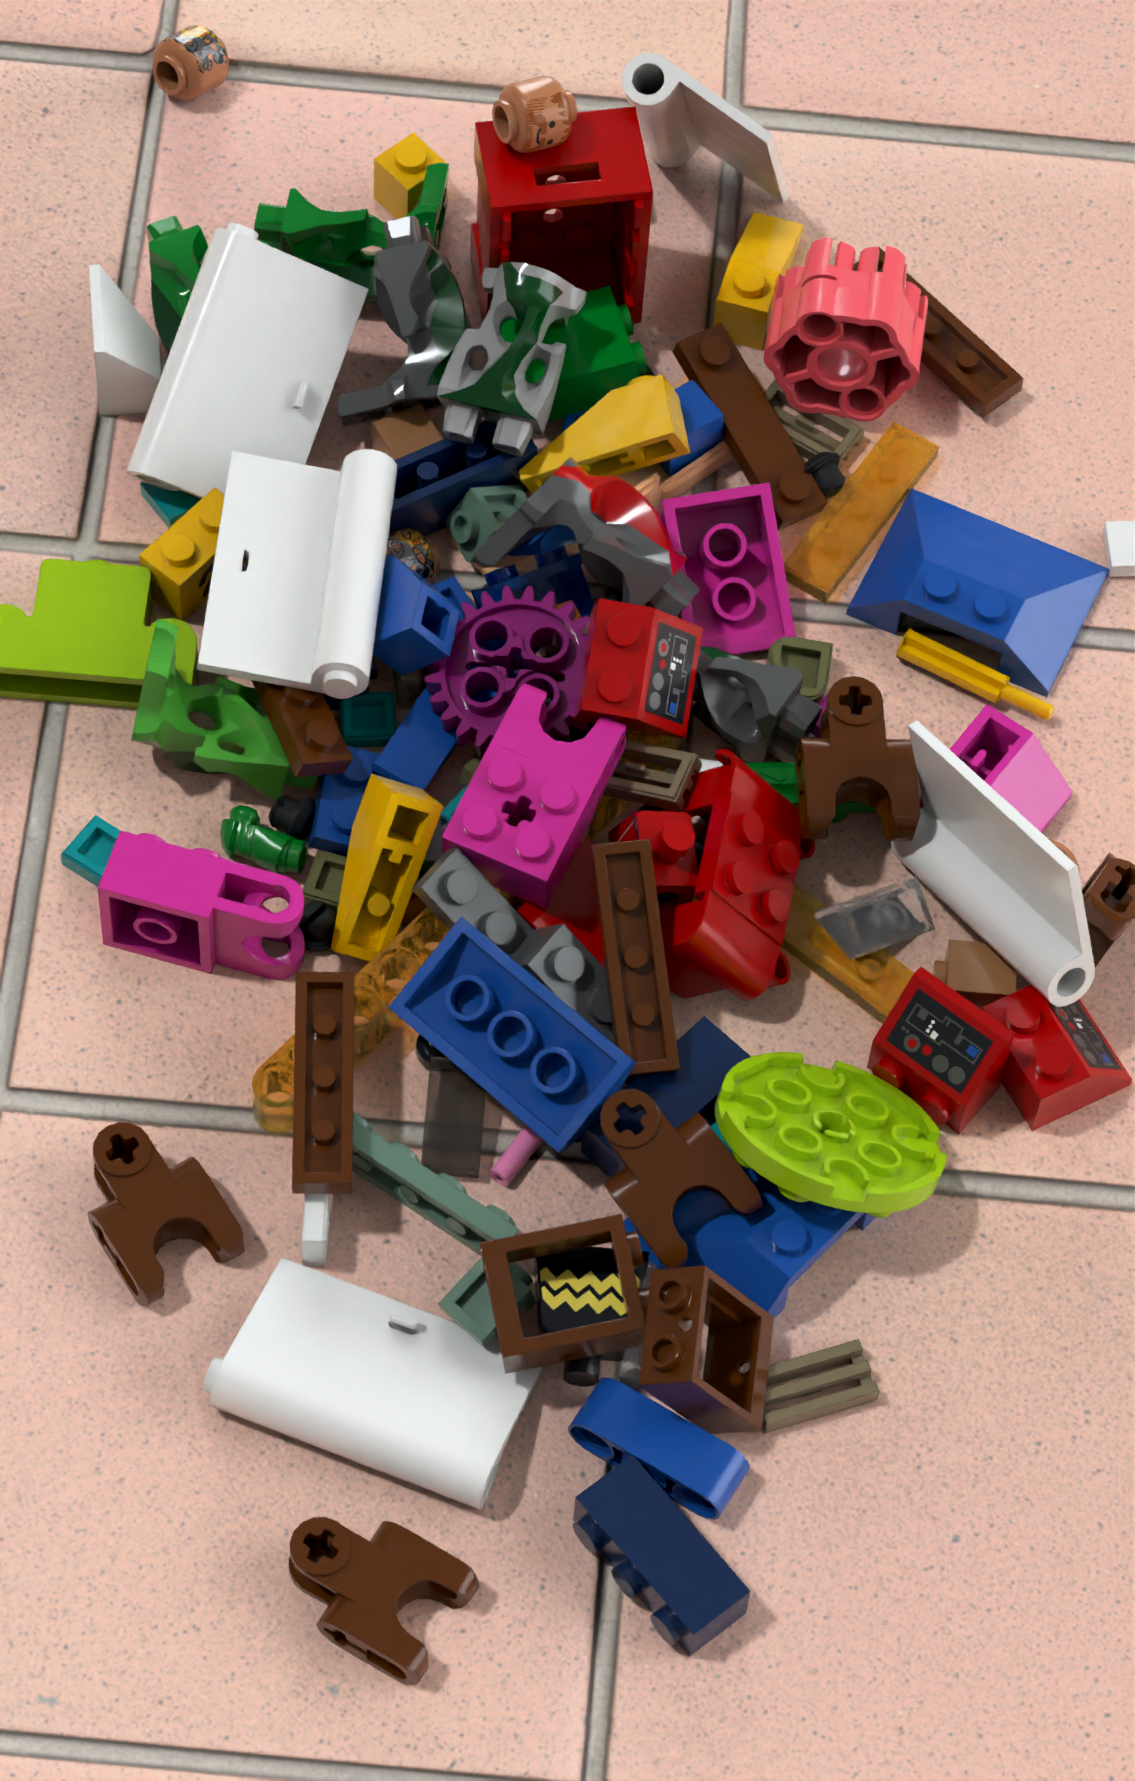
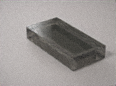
(453, 1121)

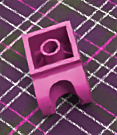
(542, 788)
(197, 908)

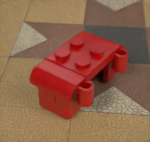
(742, 883)

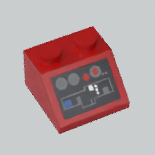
(638, 668)
(941, 1051)
(1055, 1057)

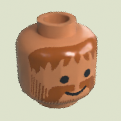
(534, 114)

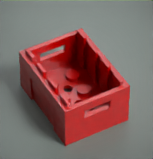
(598, 198)

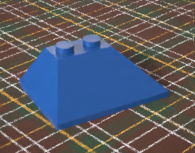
(981, 586)
(761, 1250)

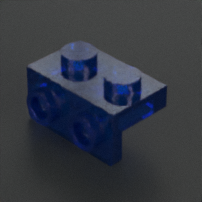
(553, 572)

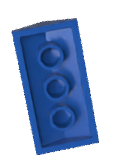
(513, 1036)

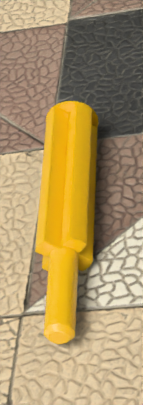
(968, 673)

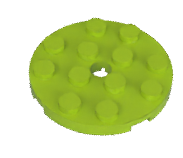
(829, 1134)

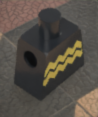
(580, 1291)

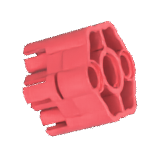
(844, 335)

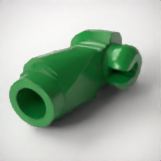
(264, 846)

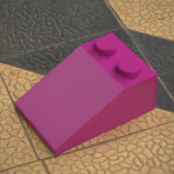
(735, 563)

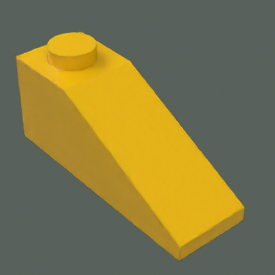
(750, 278)
(618, 434)
(382, 865)

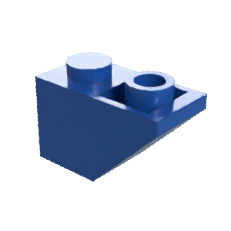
(413, 620)

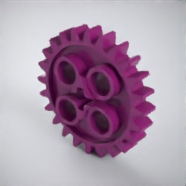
(525, 629)

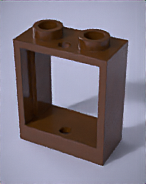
(736, 1335)
(578, 1342)

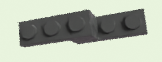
(549, 953)

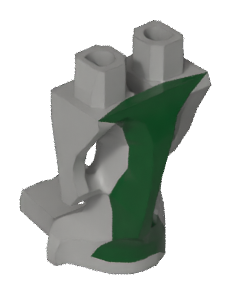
(501, 389)

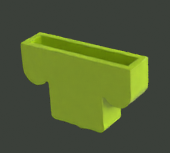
(86, 636)

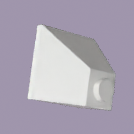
(124, 350)

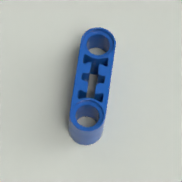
(678, 1455)

